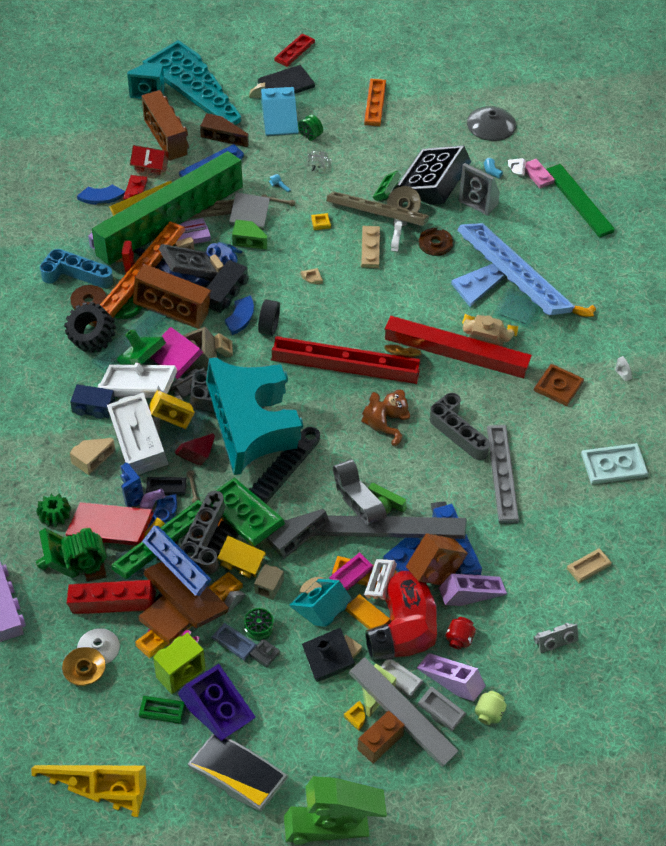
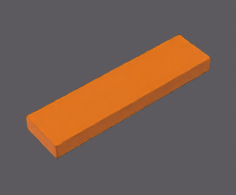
(375, 102)

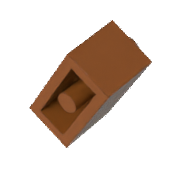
(380, 737)

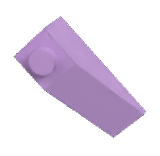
(468, 589)
(456, 677)

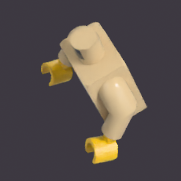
(488, 329)

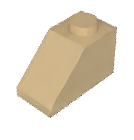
(91, 453)

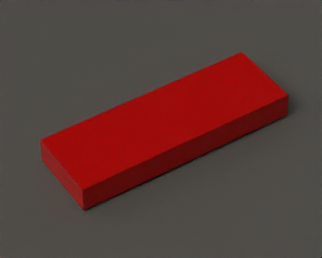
(294, 50)

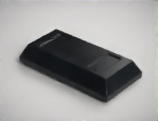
(170, 485)

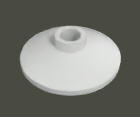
(109, 643)

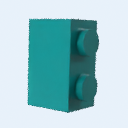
(146, 80)
(322, 603)

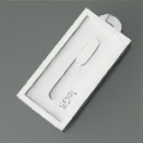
(137, 434)

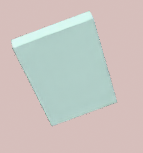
(614, 463)

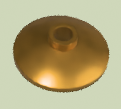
(400, 351)
(81, 658)

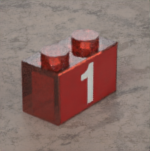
(149, 159)

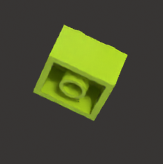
(179, 663)

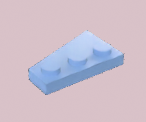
(477, 283)

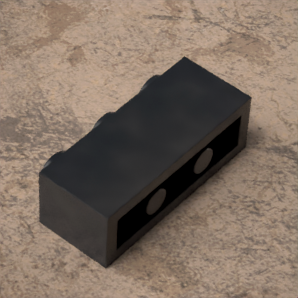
(227, 285)

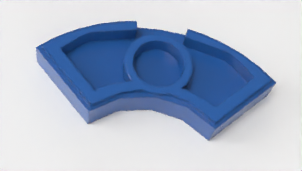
(104, 195)
(242, 315)
(165, 509)

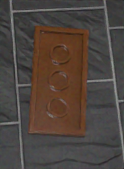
(196, 609)

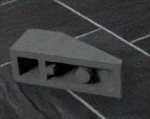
(296, 532)

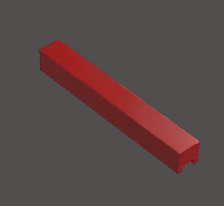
(457, 347)
(346, 360)

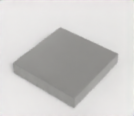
(250, 208)

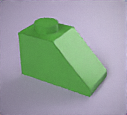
(248, 235)

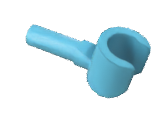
(276, 180)

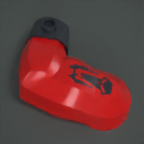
(412, 620)

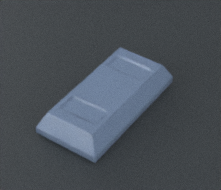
(234, 641)

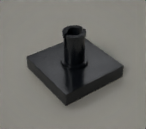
(328, 655)

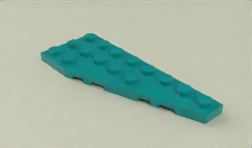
(192, 79)

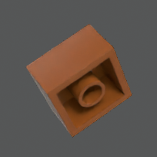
(436, 559)

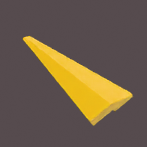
(115, 784)

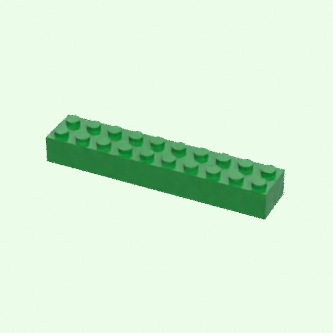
(172, 203)

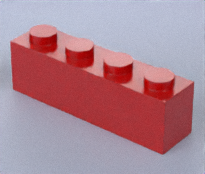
(110, 597)

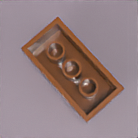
(165, 124)
(171, 296)

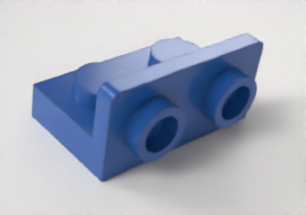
(132, 486)

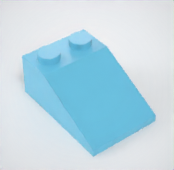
(279, 111)

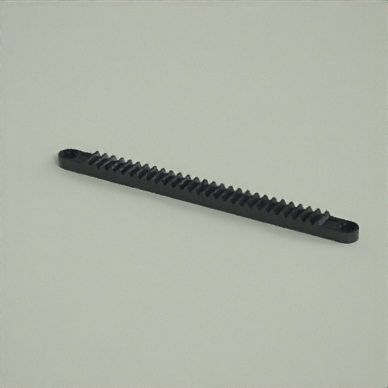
(268, 484)

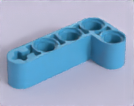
(75, 266)

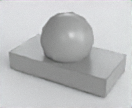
(441, 709)

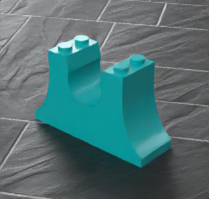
(244, 425)

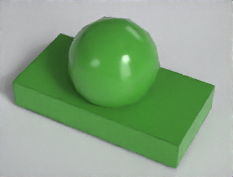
(388, 498)

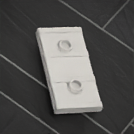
(138, 379)

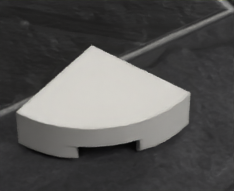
(517, 166)
(623, 369)

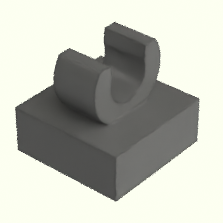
(265, 653)

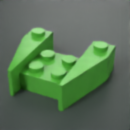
(334, 811)

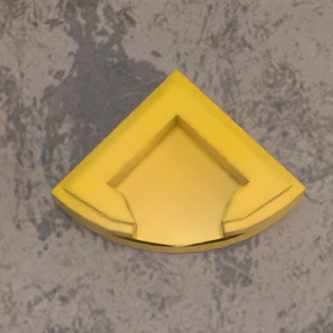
(356, 715)

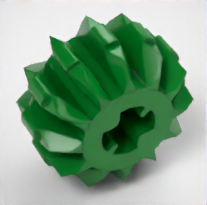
(53, 510)

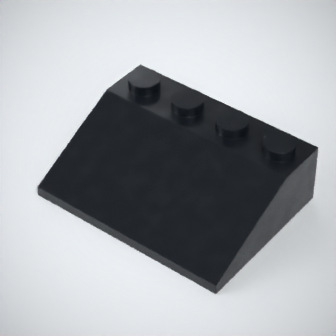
(436, 173)

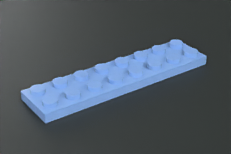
(516, 269)

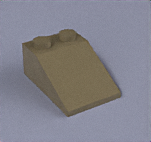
(206, 342)

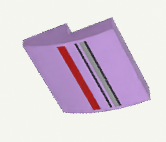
(197, 230)

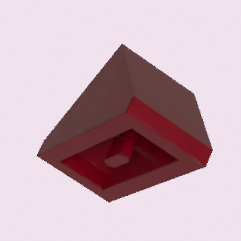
(196, 450)

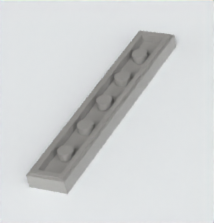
(502, 474)
(415, 723)

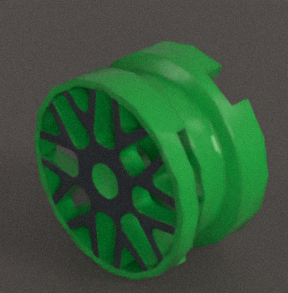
(311, 127)
(259, 625)

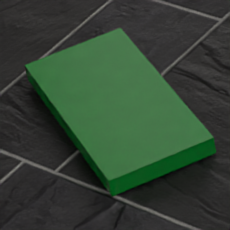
(248, 513)

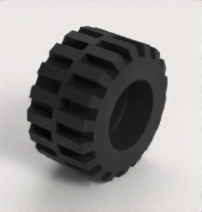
(81, 318)

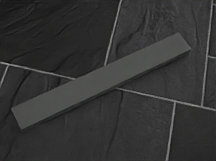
(394, 527)

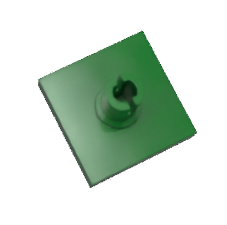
(141, 348)
(52, 553)

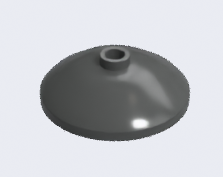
(491, 123)

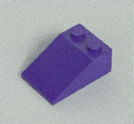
(216, 702)

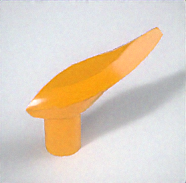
(584, 312)

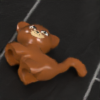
(393, 406)

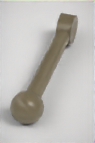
(291, 202)
(190, 474)

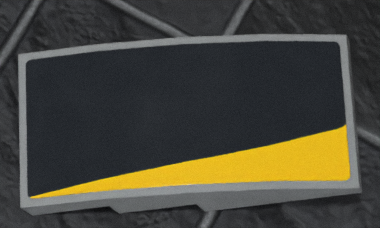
(238, 771)

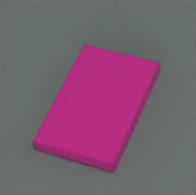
(176, 352)

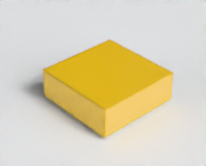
(320, 221)

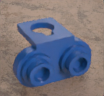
(223, 251)

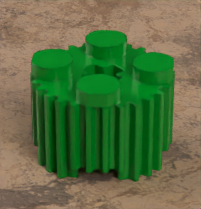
(83, 552)

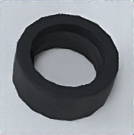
(269, 317)

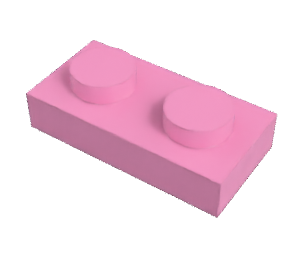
(538, 173)

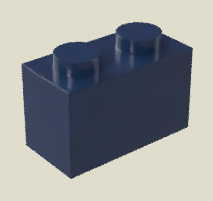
(92, 401)

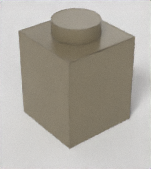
(269, 581)

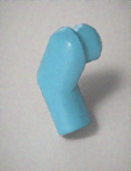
(489, 165)

